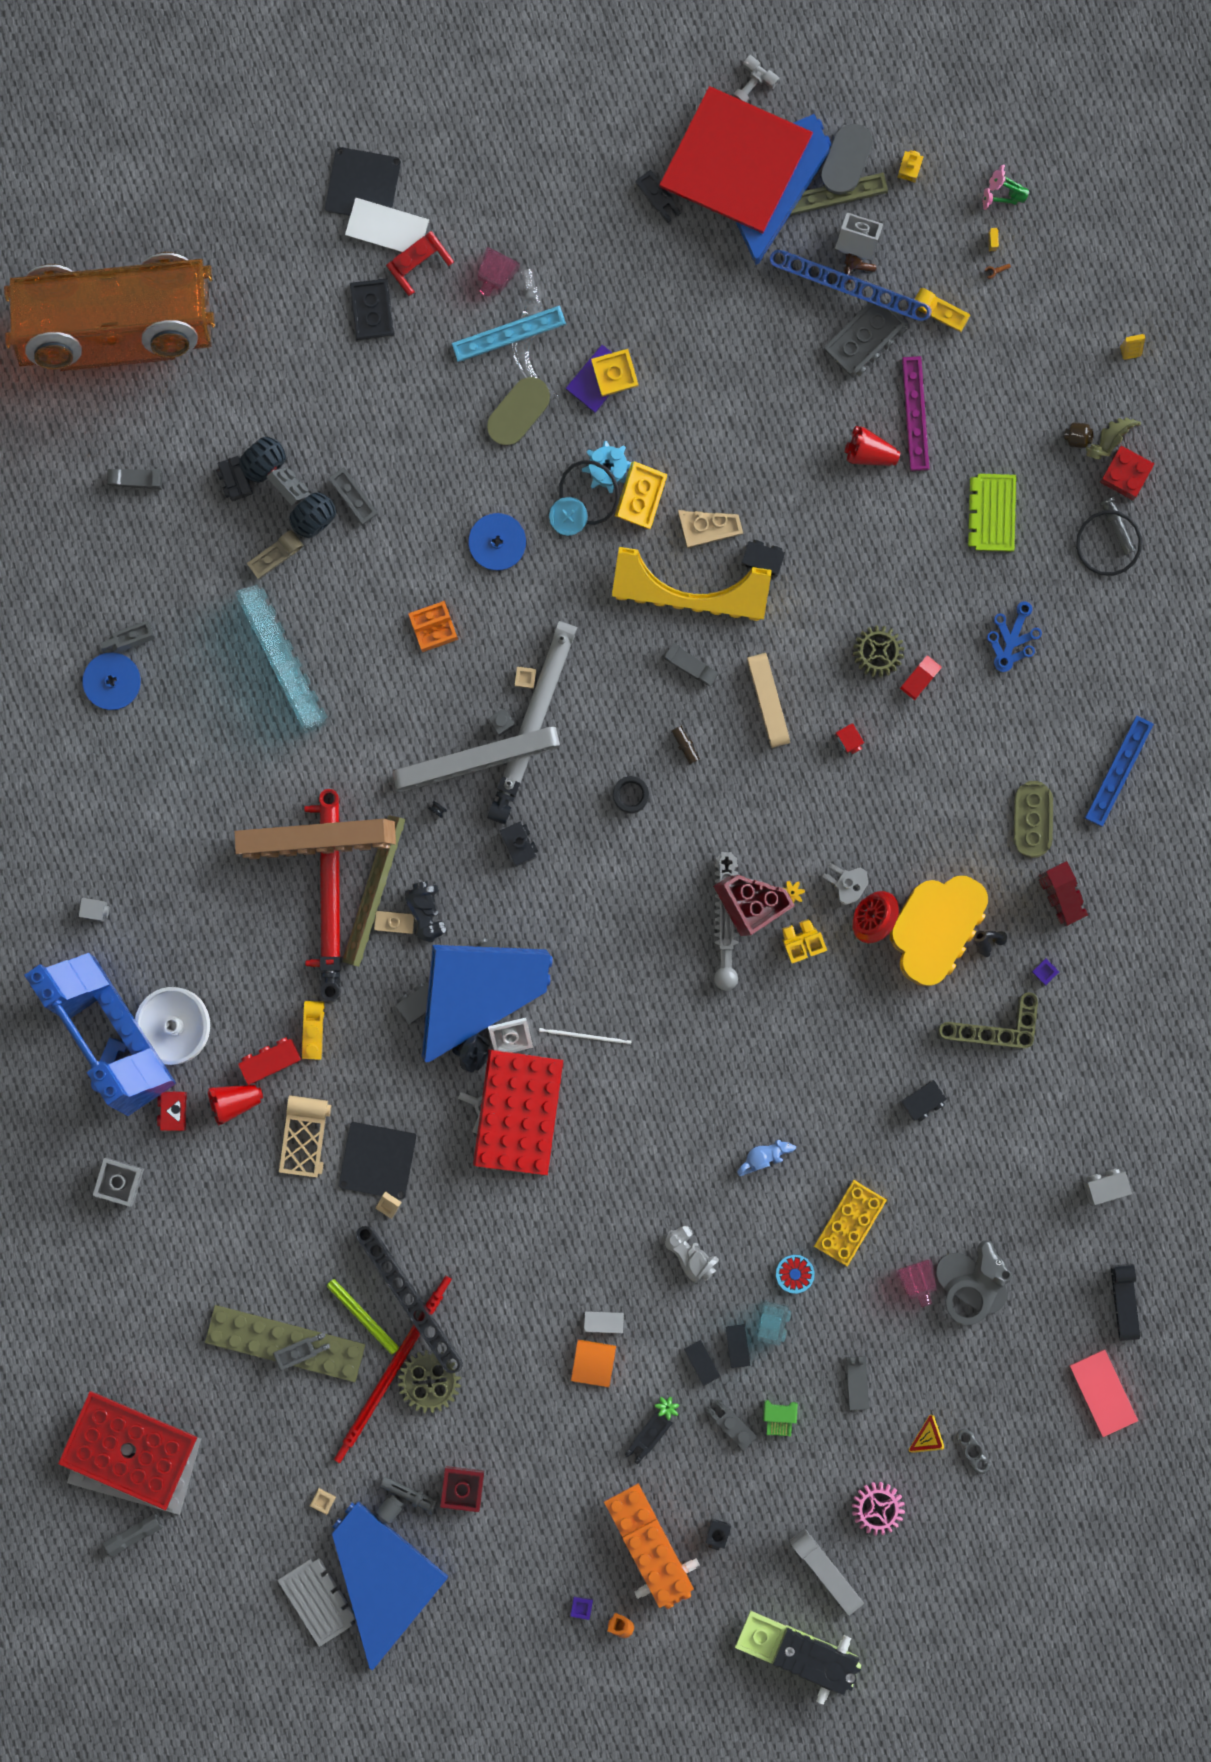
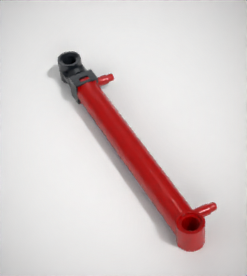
(330, 903)

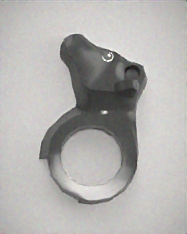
(987, 1279)

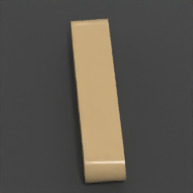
(768, 700)

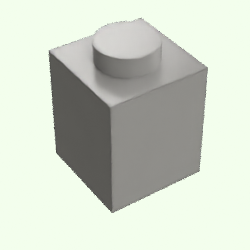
(93, 909)

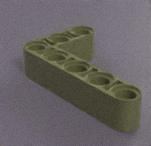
(996, 1032)

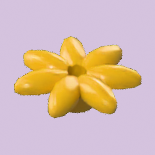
(797, 892)

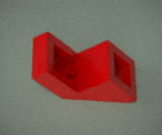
(920, 677)

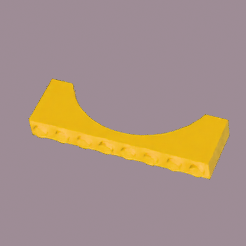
(636, 582)

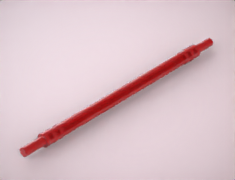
(389, 1374)

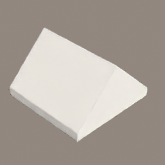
(511, 1036)

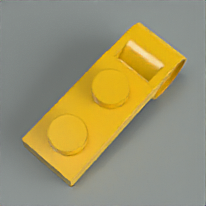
(942, 310)
(313, 1029)

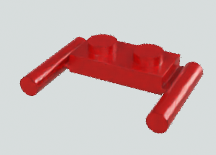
(415, 256)

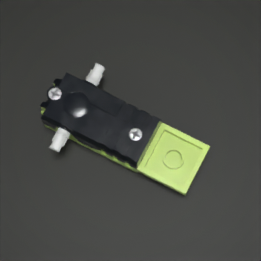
(801, 1654)

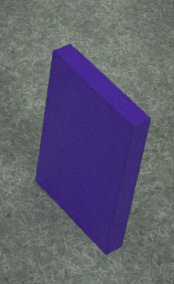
(585, 384)

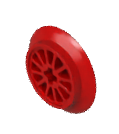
(875, 929)

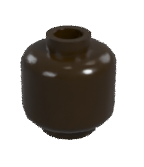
(1079, 435)

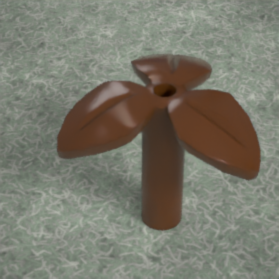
(854, 262)

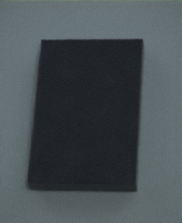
(372, 309)

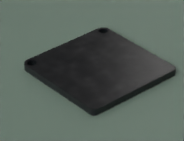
(361, 176)
(377, 1160)

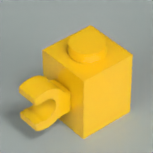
(910, 166)

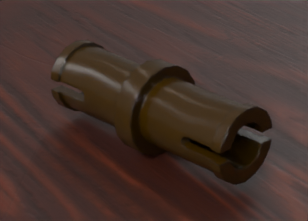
(685, 744)

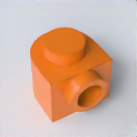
(620, 1626)

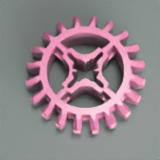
(886, 1504)

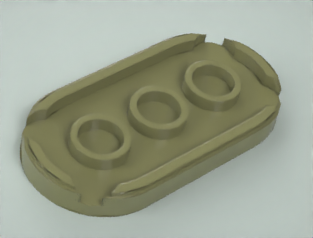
(518, 411)
(1033, 819)

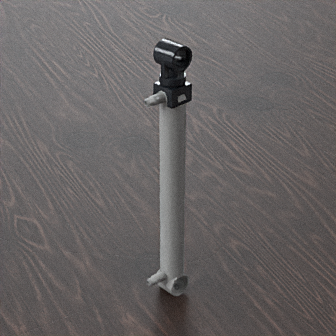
(533, 718)

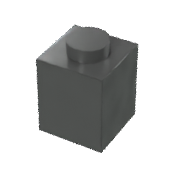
(501, 722)

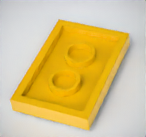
(640, 495)

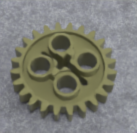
(431, 1398)

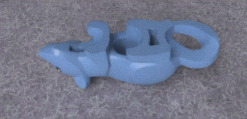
(761, 1156)

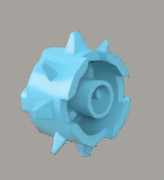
(605, 455)

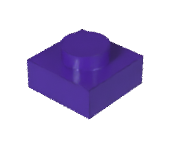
(1045, 971)
(581, 1608)

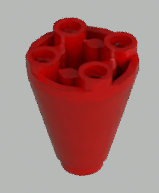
(870, 449)

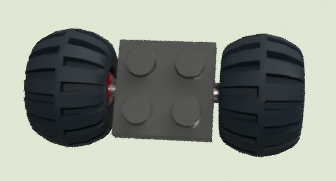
(263, 462)

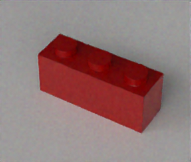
(269, 1061)

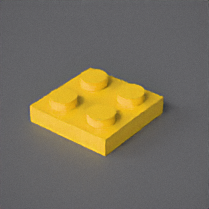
(614, 372)

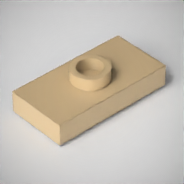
(394, 922)

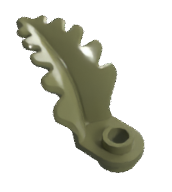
(1111, 437)

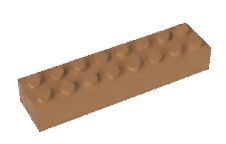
(315, 837)

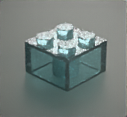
(773, 1322)

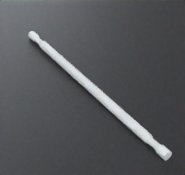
(585, 1036)

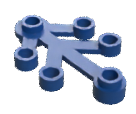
(1012, 640)

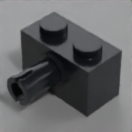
(518, 843)

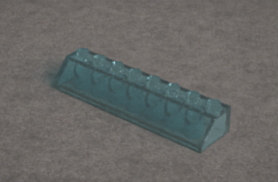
(281, 658)

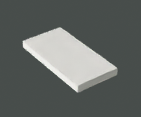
(385, 225)

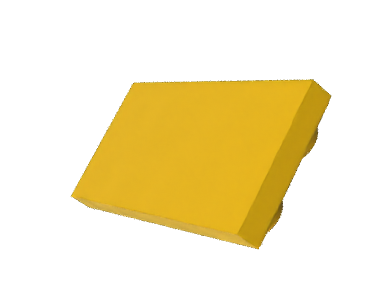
(850, 1223)

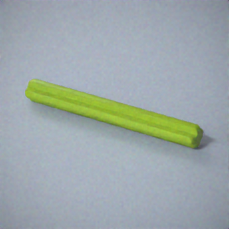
(362, 1316)

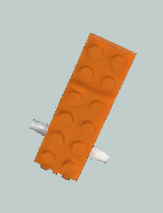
(650, 1548)

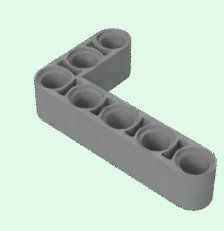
(826, 1571)

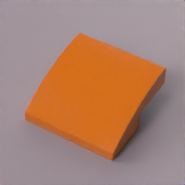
(433, 626)
(593, 1363)

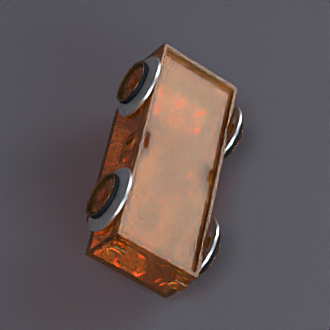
(110, 313)

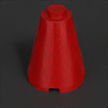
(233, 1101)

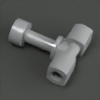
(757, 75)

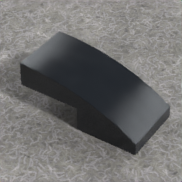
(737, 1346)
(702, 1362)

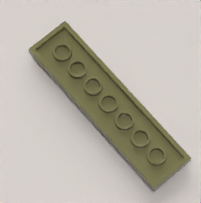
(264, 1336)

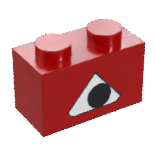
(172, 1111)

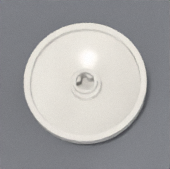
(174, 1024)

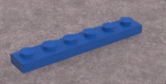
(1119, 771)

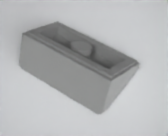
(603, 1322)

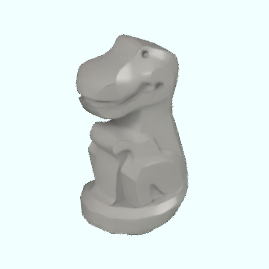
(694, 1261)

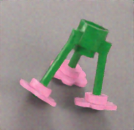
(1016, 192)

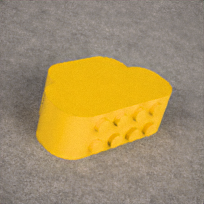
(936, 927)

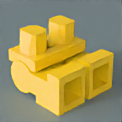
(806, 941)

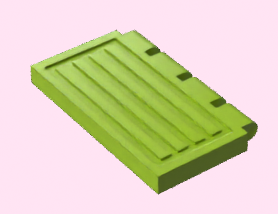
(994, 512)

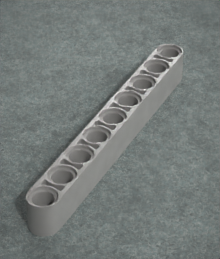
(476, 759)

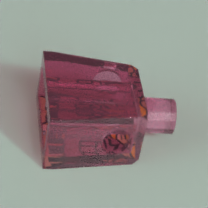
(496, 271)
(918, 1280)

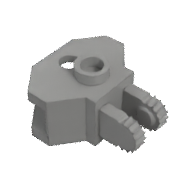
(846, 882)

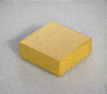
(993, 239)

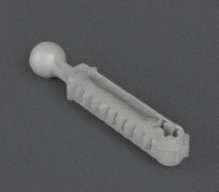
(725, 977)

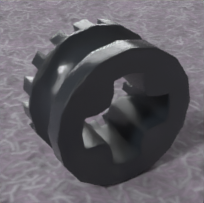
(438, 809)

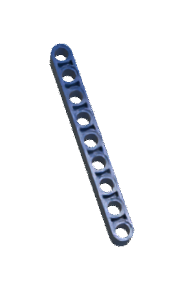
(842, 279)

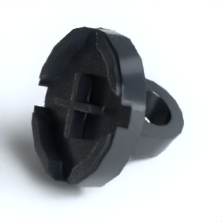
(473, 1053)

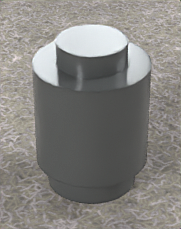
(389, 1509)

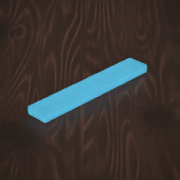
(509, 333)

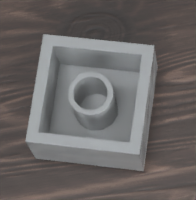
(859, 236)
(118, 1182)
(1107, 1187)

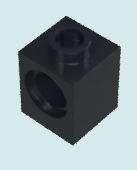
(721, 1526)

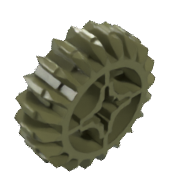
(884, 658)

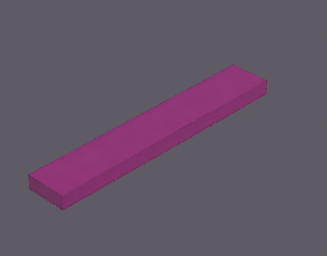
(915, 413)

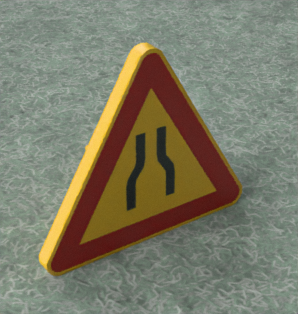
(927, 1438)

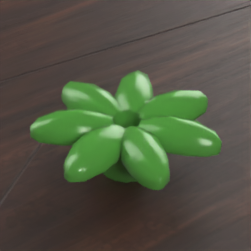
(667, 1407)

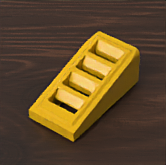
(1132, 346)

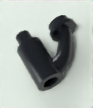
(983, 944)

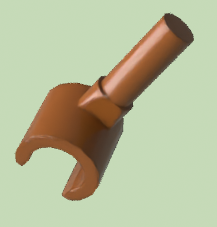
(997, 270)

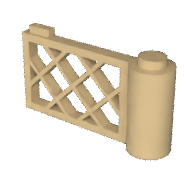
(310, 1111)

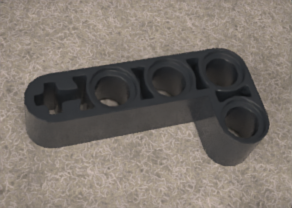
(1125, 1301)

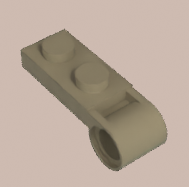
(276, 554)

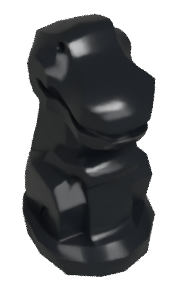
(422, 907)

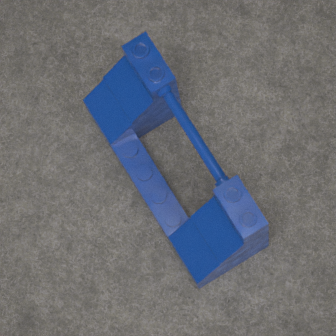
(73, 987)

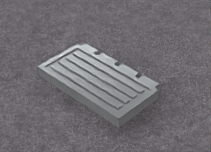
(316, 1602)

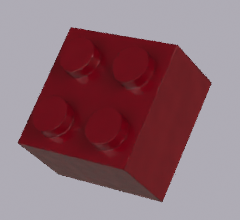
(462, 1489)

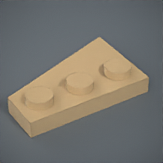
(708, 527)

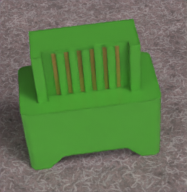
(779, 1418)

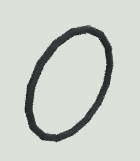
(610, 475)
(1114, 513)

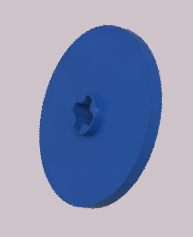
(505, 554)
(98, 674)

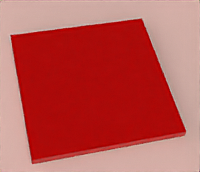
(736, 159)

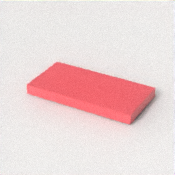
(1103, 1393)

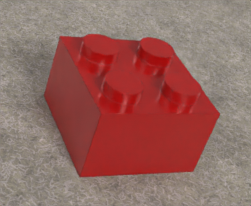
(1127, 473)

